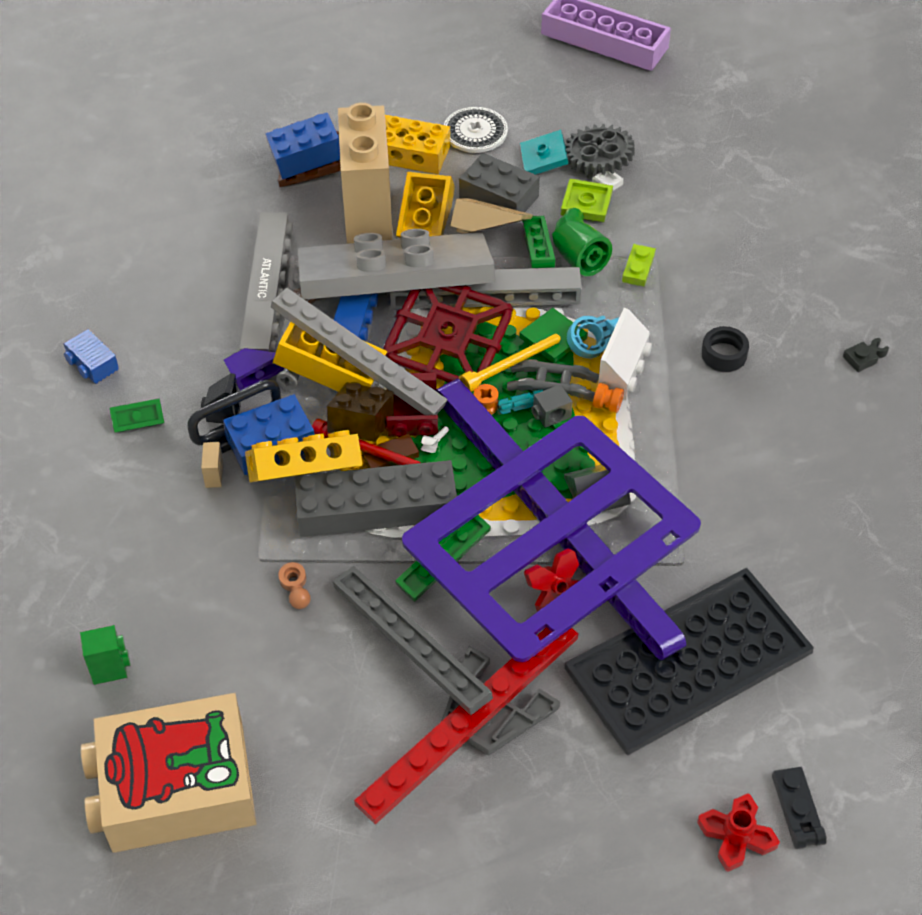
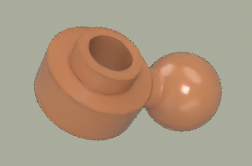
(299, 597)

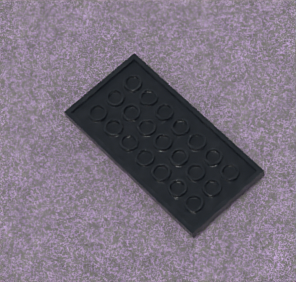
(732, 643)

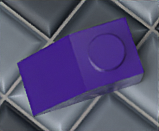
(252, 366)

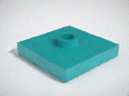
(544, 152)

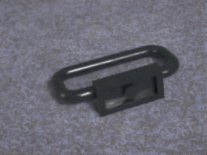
(218, 434)

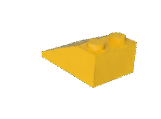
(426, 203)

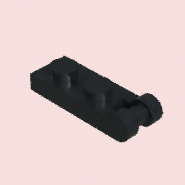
(798, 807)

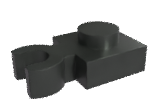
(863, 356)

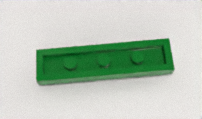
(538, 242)
(416, 578)

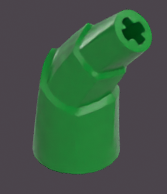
(581, 243)

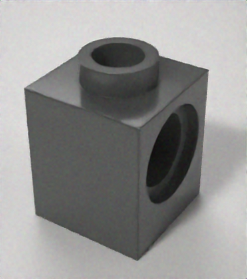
(552, 406)

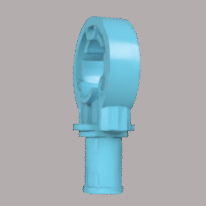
(600, 329)

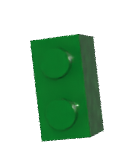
(105, 654)

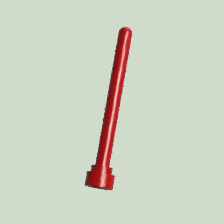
(320, 427)

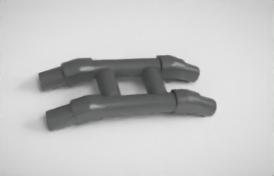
(544, 367)

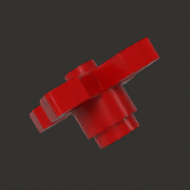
(553, 579)
(738, 832)

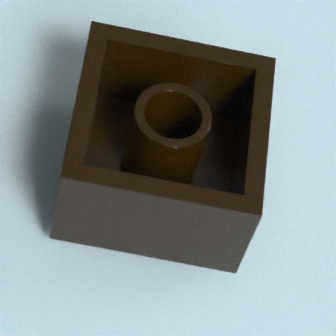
(360, 410)

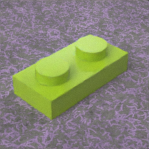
(638, 265)

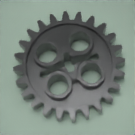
(599, 149)

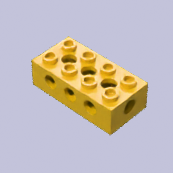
(416, 144)
(343, 454)

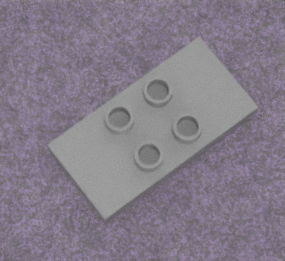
(394, 265)

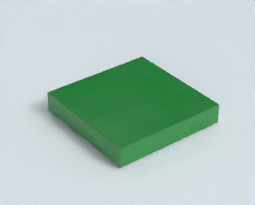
(547, 325)

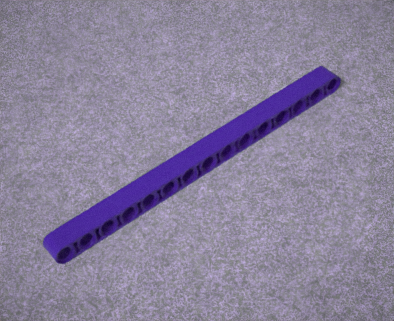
(543, 499)

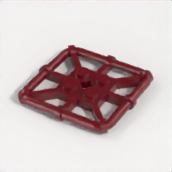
(444, 316)

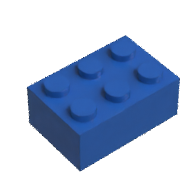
(304, 145)
(266, 423)

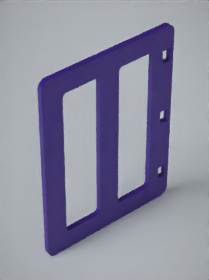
(473, 587)

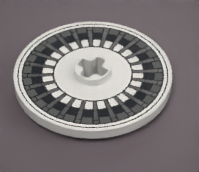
(476, 129)

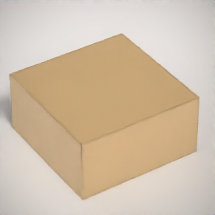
(212, 464)

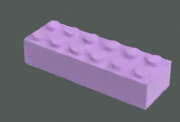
(606, 31)

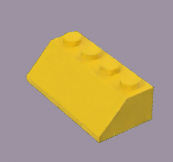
(317, 362)

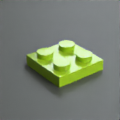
(588, 197)

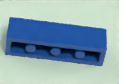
(356, 313)

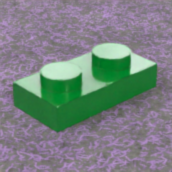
(136, 415)

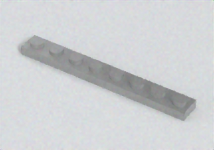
(358, 353)

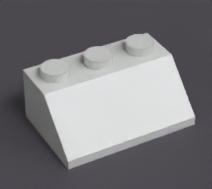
(625, 354)

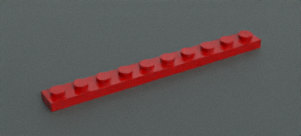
(455, 731)

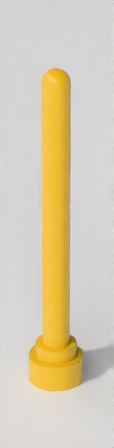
(473, 380)

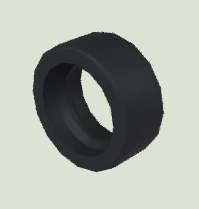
(727, 335)

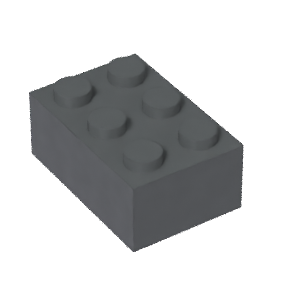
(499, 184)

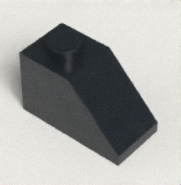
(218, 391)

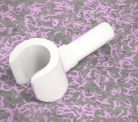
(431, 443)

